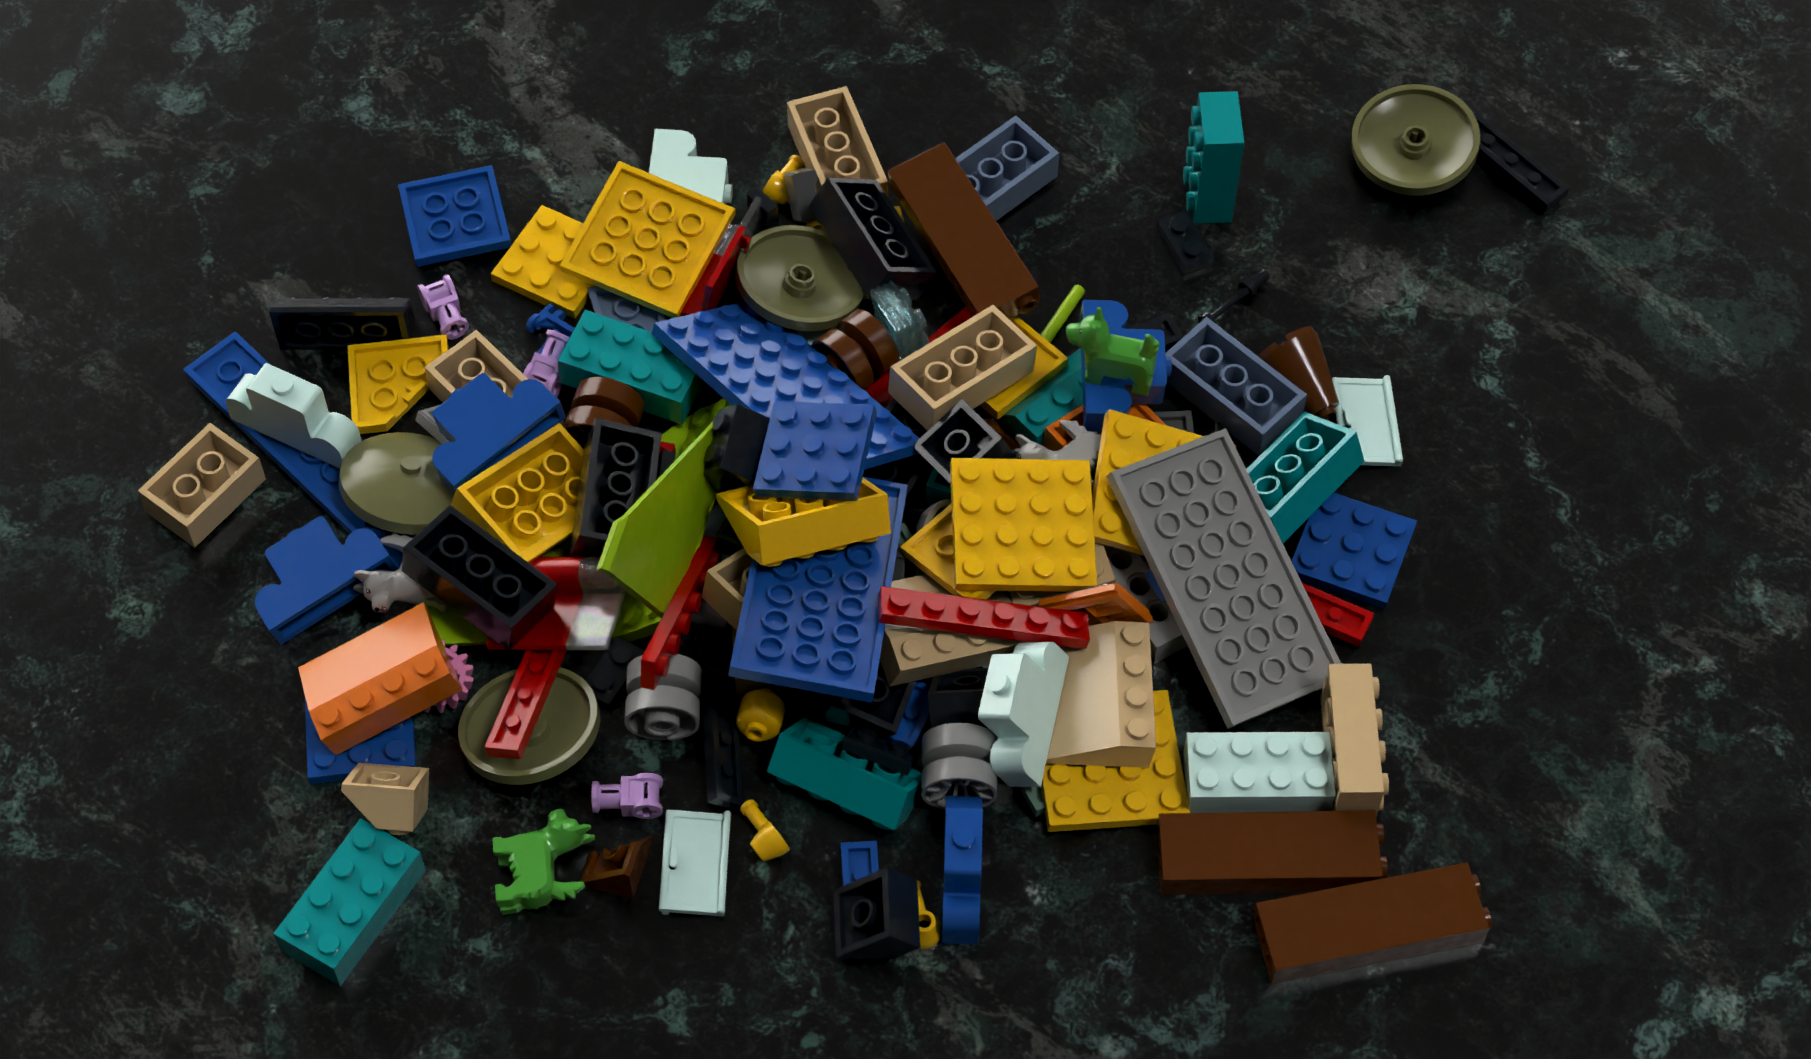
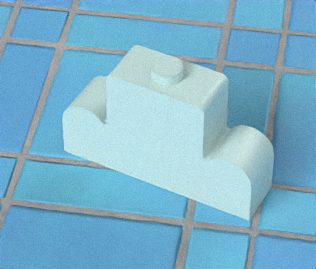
(677, 161)
(292, 414)
(1022, 708)

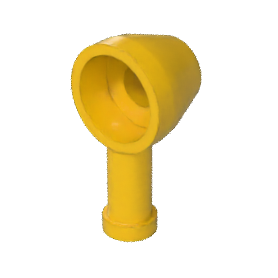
(776, 187)
(767, 841)
(930, 935)

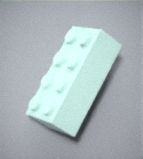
(1258, 772)

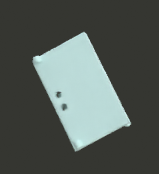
(1370, 411)
(699, 850)

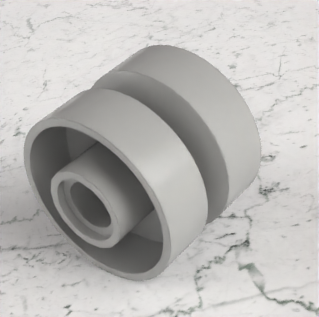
(671, 708)
(957, 764)

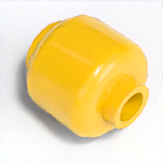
(760, 715)

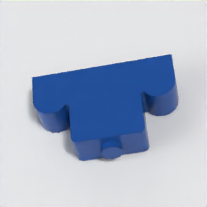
(1113, 392)
(489, 426)
(316, 575)
(962, 870)

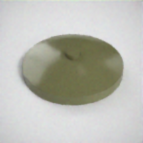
(1415, 139)
(797, 279)
(394, 482)
(558, 741)

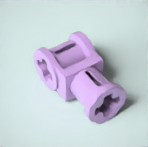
(443, 306)
(545, 365)
(630, 796)

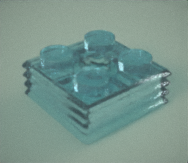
(903, 323)

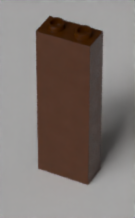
(963, 234)
(1267, 851)
(1371, 922)

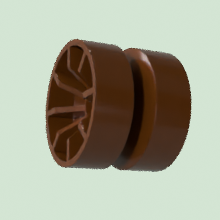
(859, 348)
(604, 400)

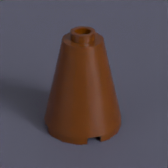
(1305, 365)

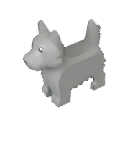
(1082, 447)
(389, 586)

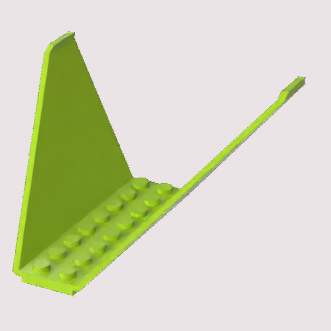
(648, 544)

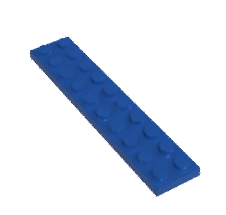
(216, 377)

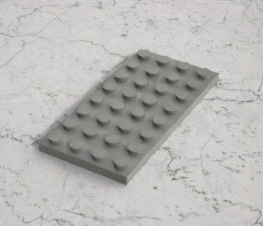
(1225, 576)

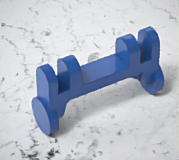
(549, 319)

